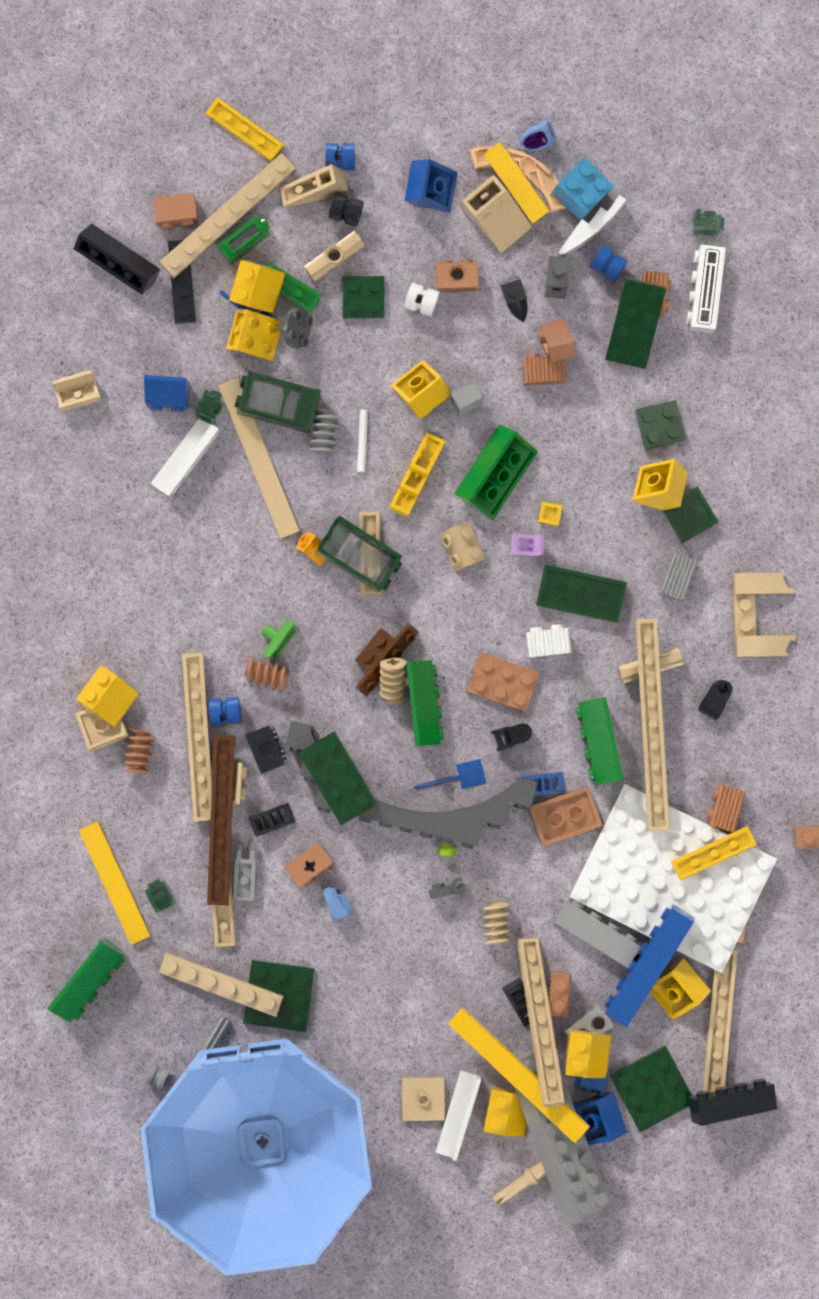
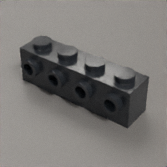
(116, 259)
(732, 1102)

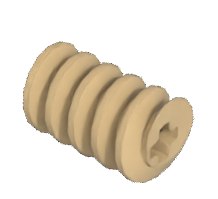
(393, 680)
(496, 922)

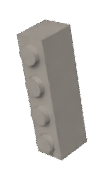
(597, 934)

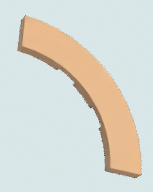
(533, 169)

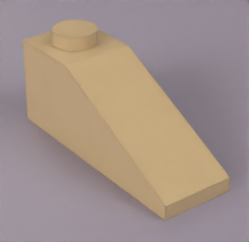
(314, 187)

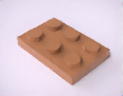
(502, 682)
(565, 816)

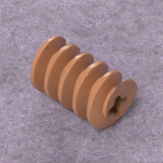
(266, 674)
(139, 752)

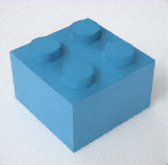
(582, 189)

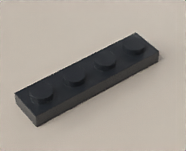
(182, 292)

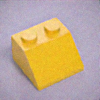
(257, 286)
(421, 389)
(661, 485)
(107, 696)
(679, 989)
(587, 1054)
(504, 1113)

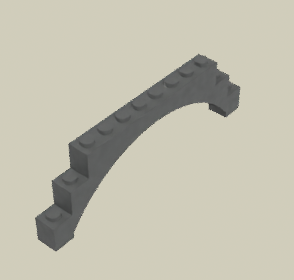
(457, 825)

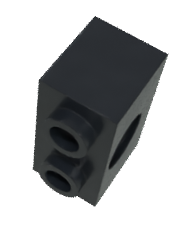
(257, 740)

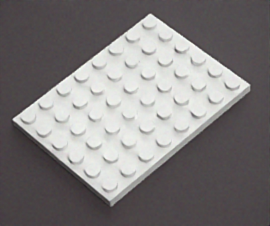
(635, 882)

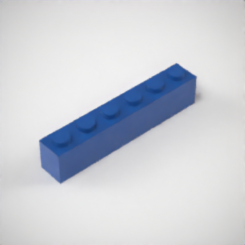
(649, 965)

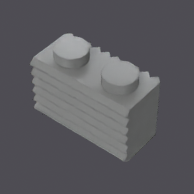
(467, 399)
(678, 577)

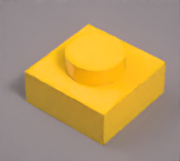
(550, 514)

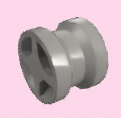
(157, 1076)

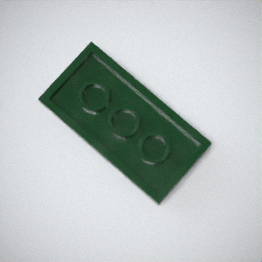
(635, 323)
(581, 593)
(337, 778)

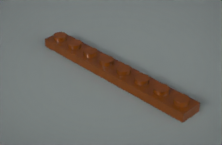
(221, 820)

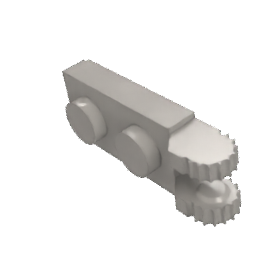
(244, 875)

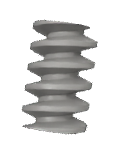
(324, 431)

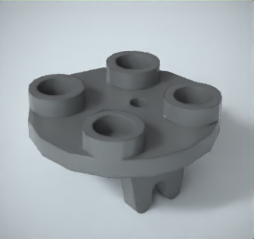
(296, 327)

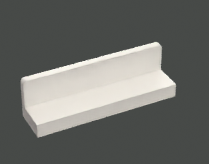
(185, 457)
(458, 1114)

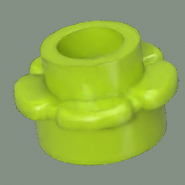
(447, 849)

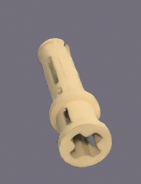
(531, 1177)

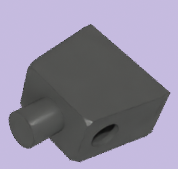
(557, 277)

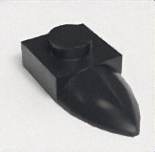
(515, 299)

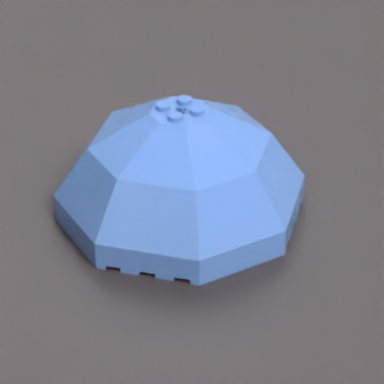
(249, 1202)

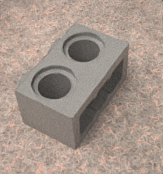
(585, 1022)

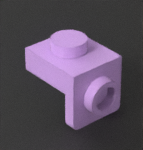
(527, 545)

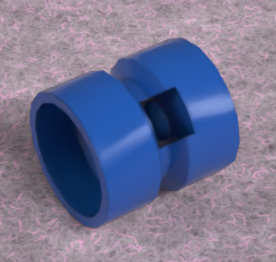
(347, 155)
(609, 264)
(225, 711)

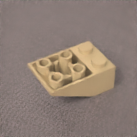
(496, 214)

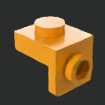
(308, 544)

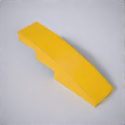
(417, 475)

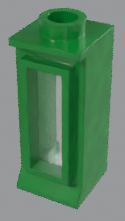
(244, 239)

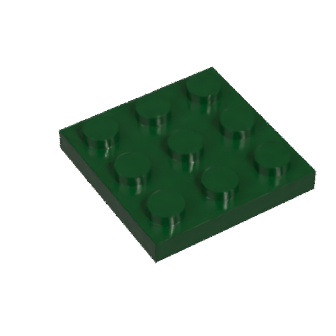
(292, 983)
(652, 1088)

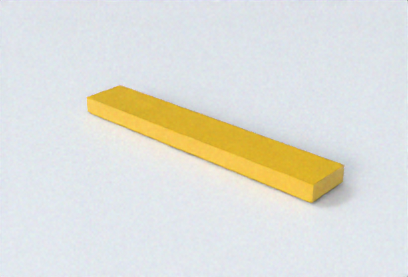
(114, 883)

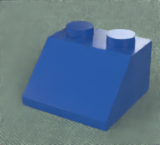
(430, 185)
(166, 393)
(603, 1118)

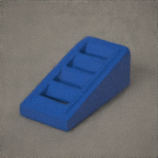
(559, 775)

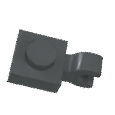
(441, 890)

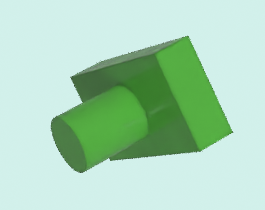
(278, 639)

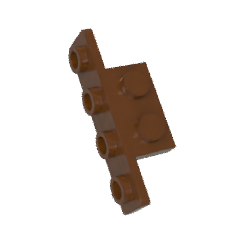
(380, 648)

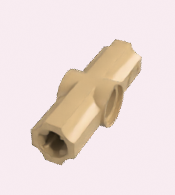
(345, 248)
(668, 660)

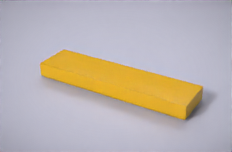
(244, 129)
(713, 853)

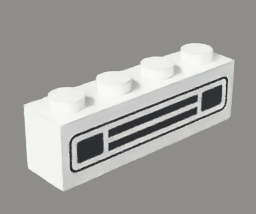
(707, 288)

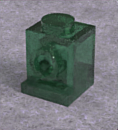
(707, 223)
(209, 406)
(157, 903)

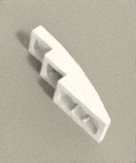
(586, 231)

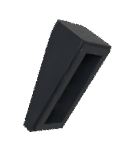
(254, 824)
(508, 990)

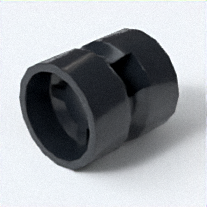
(346, 209)

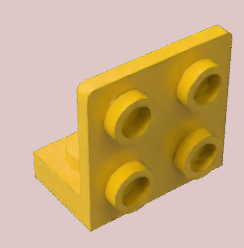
(254, 334)

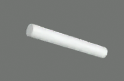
(362, 441)

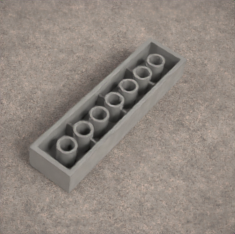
(566, 1163)

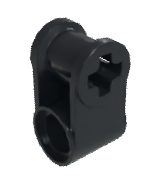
(713, 702)
(510, 736)

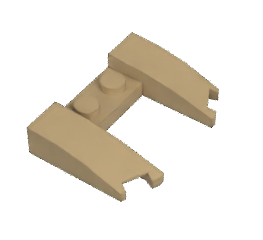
(744, 591)

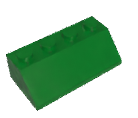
(496, 472)
(423, 703)
(600, 741)
(87, 980)

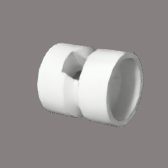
(428, 302)

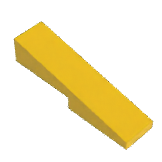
(516, 182)

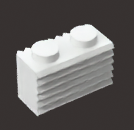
(548, 642)

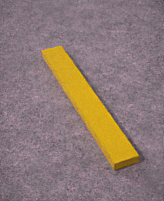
(515, 1072)

